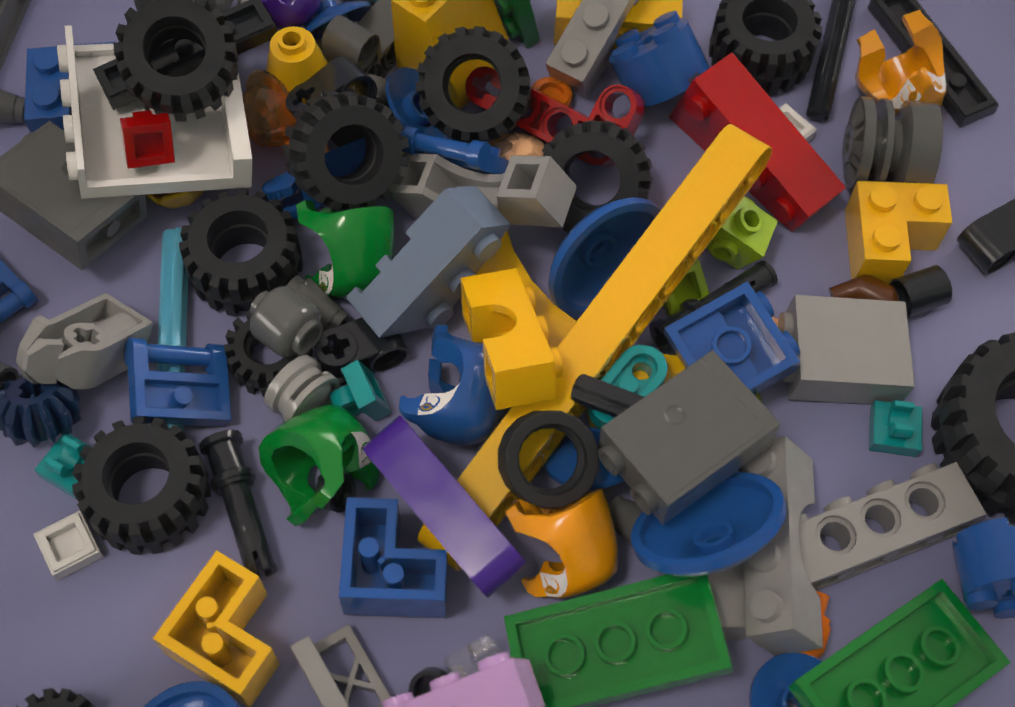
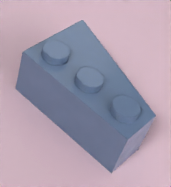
(424, 277)

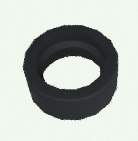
(584, 472)

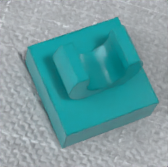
(361, 393)
(895, 428)
(60, 461)

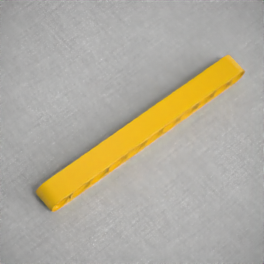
(624, 307)

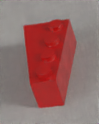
(796, 177)

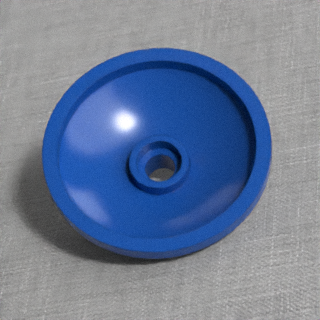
(595, 251)
(714, 531)

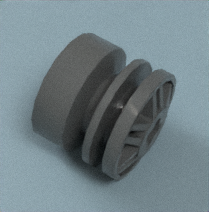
(897, 147)

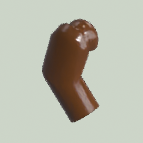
(865, 288)

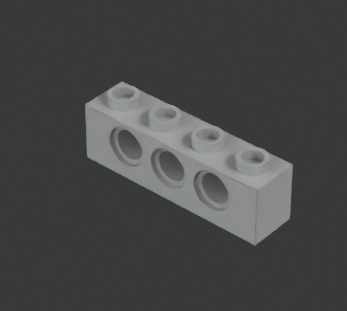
(940, 491)

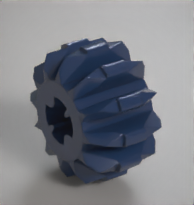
(37, 411)

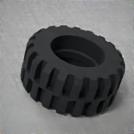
(970, 427)

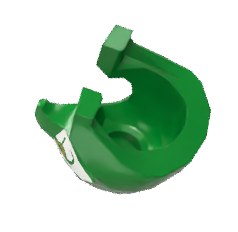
(355, 244)
(319, 437)

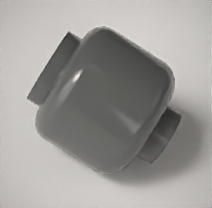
(285, 321)

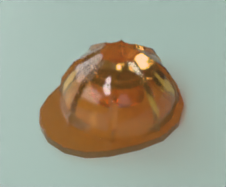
(266, 109)

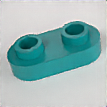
(621, 374)

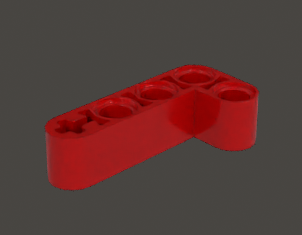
(549, 110)

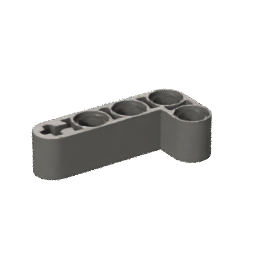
(366, 42)

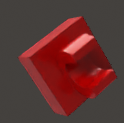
(147, 139)

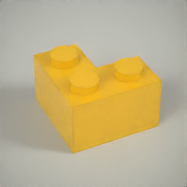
(890, 221)
(209, 634)

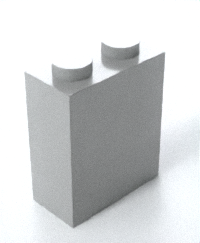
(849, 349)

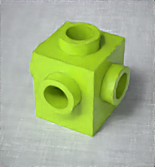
(743, 235)

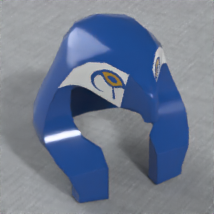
(451, 412)

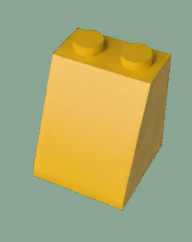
(420, 24)

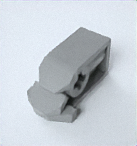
(81, 344)

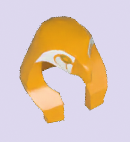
(909, 76)
(581, 537)

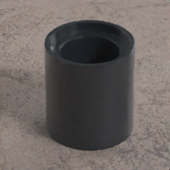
(923, 289)

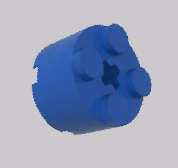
(658, 59)
(987, 566)

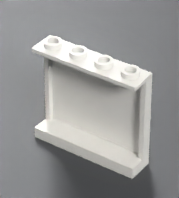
(207, 150)

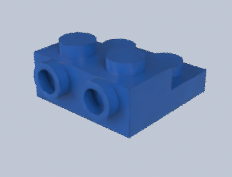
(741, 334)

